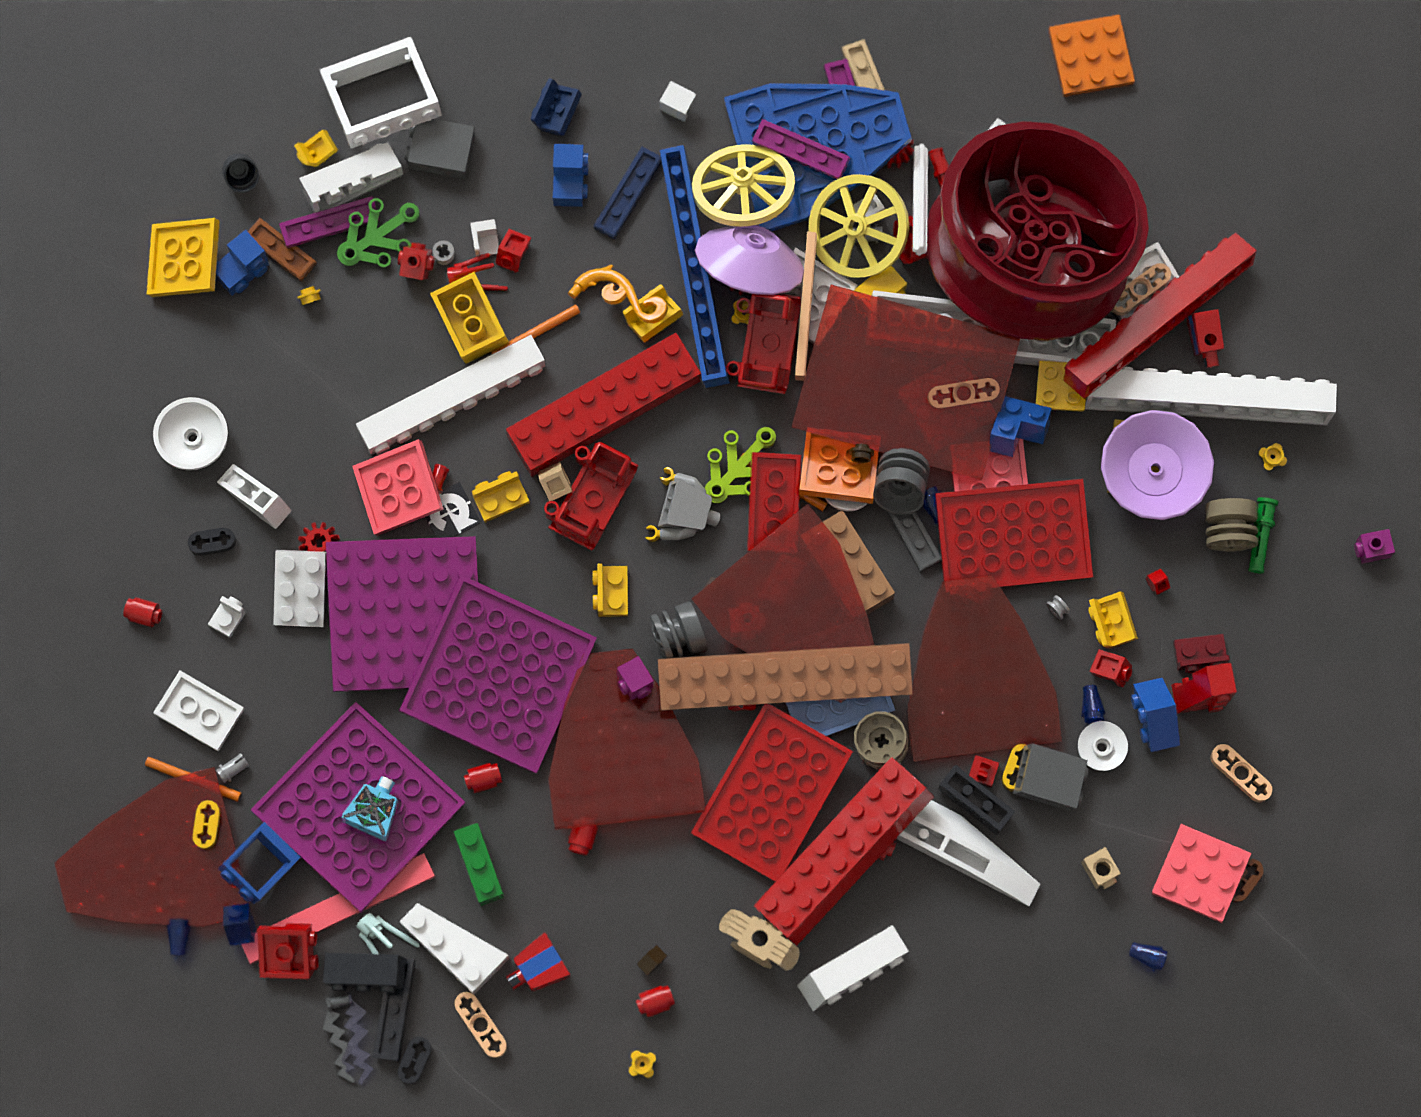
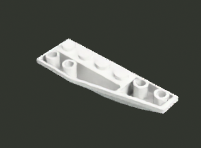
(963, 847)

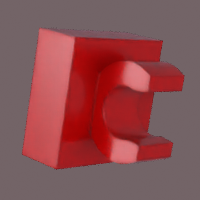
(983, 770)

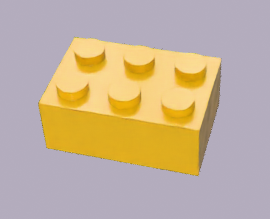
(469, 317)

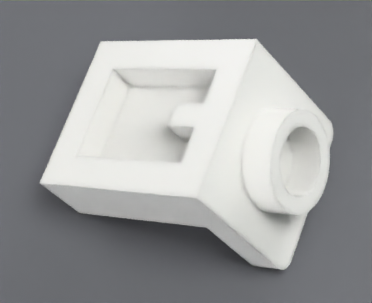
(227, 616)

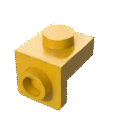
(316, 149)

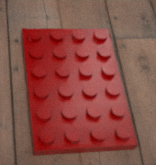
(1015, 533)
(772, 792)

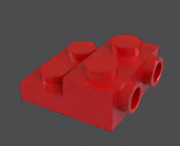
(287, 951)

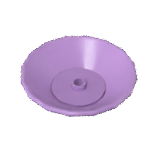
(749, 260)
(1164, 442)

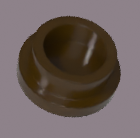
(861, 453)

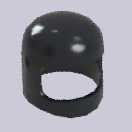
(241, 165)

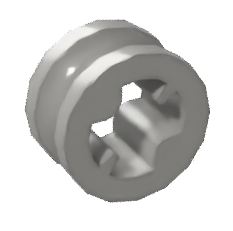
(440, 245)
(1058, 607)

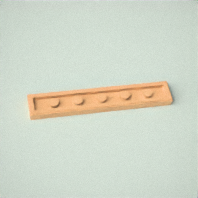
(806, 303)

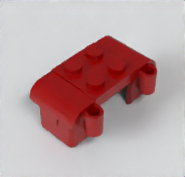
(768, 342)
(593, 496)

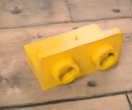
(499, 496)
(612, 591)

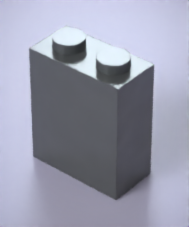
(440, 148)
(1051, 777)

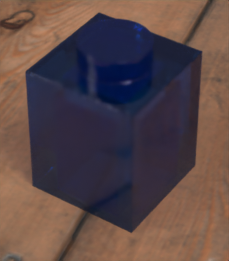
(239, 924)

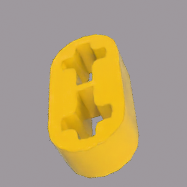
(1010, 766)
(200, 824)

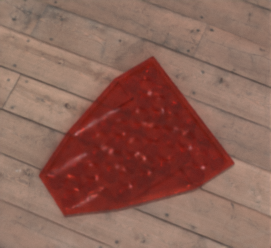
(789, 593)
(978, 677)
(619, 754)
(145, 862)

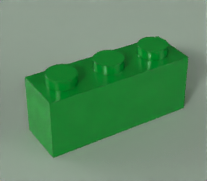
(478, 864)

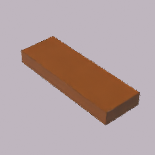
(291, 259)

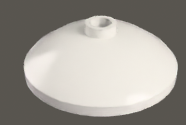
(188, 418)

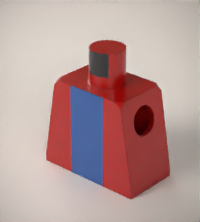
(1207, 326)
(538, 966)

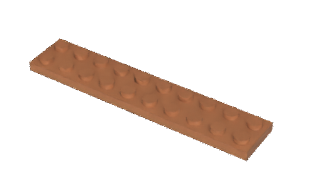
(785, 676)

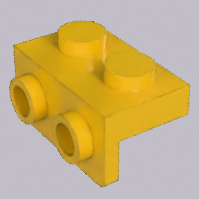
(647, 331)
(1112, 620)

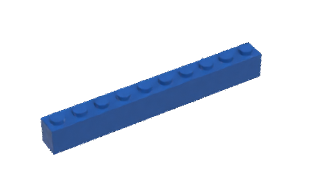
(696, 278)

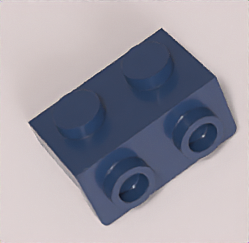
(555, 108)

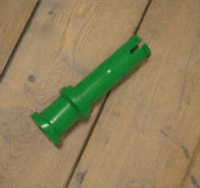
(1264, 523)

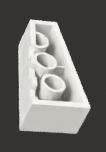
(350, 178)
(457, 950)
(852, 968)

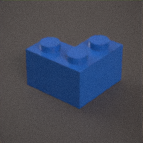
(569, 169)
(241, 264)
(1017, 421)
(1157, 714)

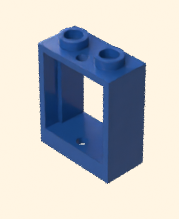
(276, 846)

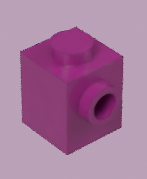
(1374, 546)
(634, 679)

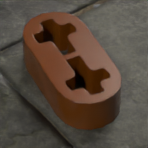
(1251, 882)

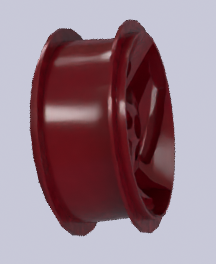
(1029, 282)

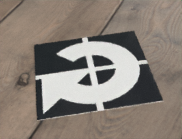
(456, 513)

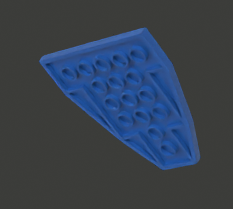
(847, 118)

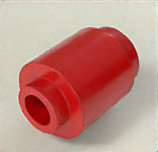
(142, 612)
(483, 777)
(582, 839)
(655, 1001)

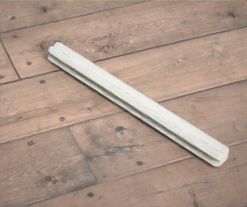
(920, 192)

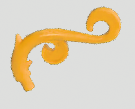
(615, 297)

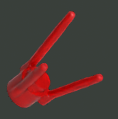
(461, 270)

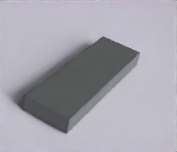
(916, 539)

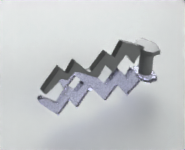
(350, 1047)

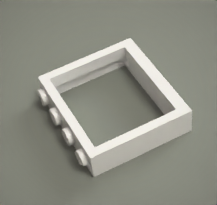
(370, 64)

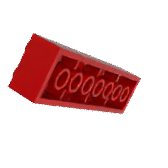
(603, 404)
(844, 851)

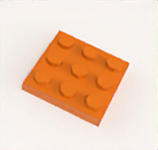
(1091, 55)
(832, 473)

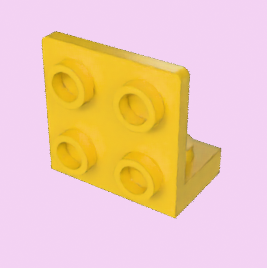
(1053, 391)

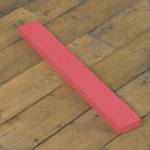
(338, 908)

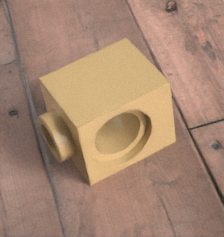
(555, 481)
(1101, 857)

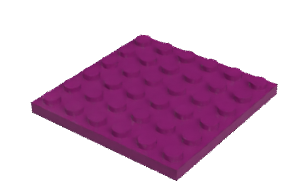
(388, 605)
(497, 674)
(318, 789)

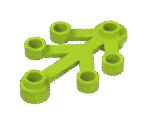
(736, 468)

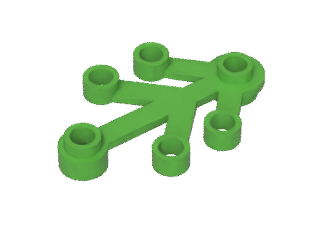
(374, 235)

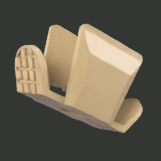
(776, 949)

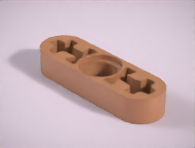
(980, 384)

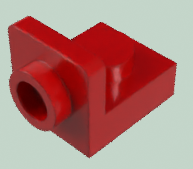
(512, 250)
(1111, 667)

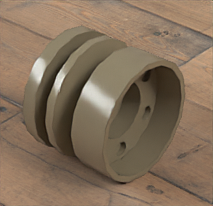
(1231, 524)
(873, 729)

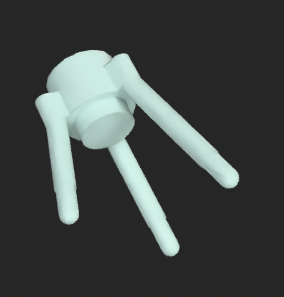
(371, 927)

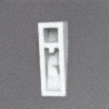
(255, 496)

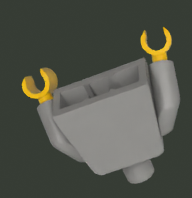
(684, 509)

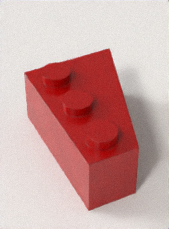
(1208, 689)

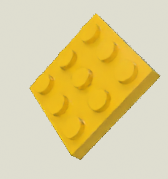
(183, 257)

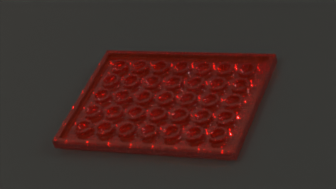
(875, 375)

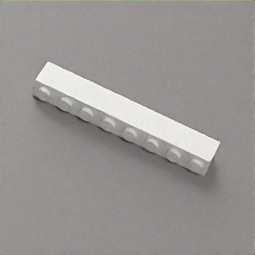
(451, 395)

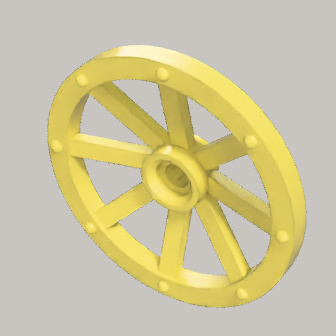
(743, 181)
(864, 225)

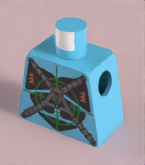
(373, 809)

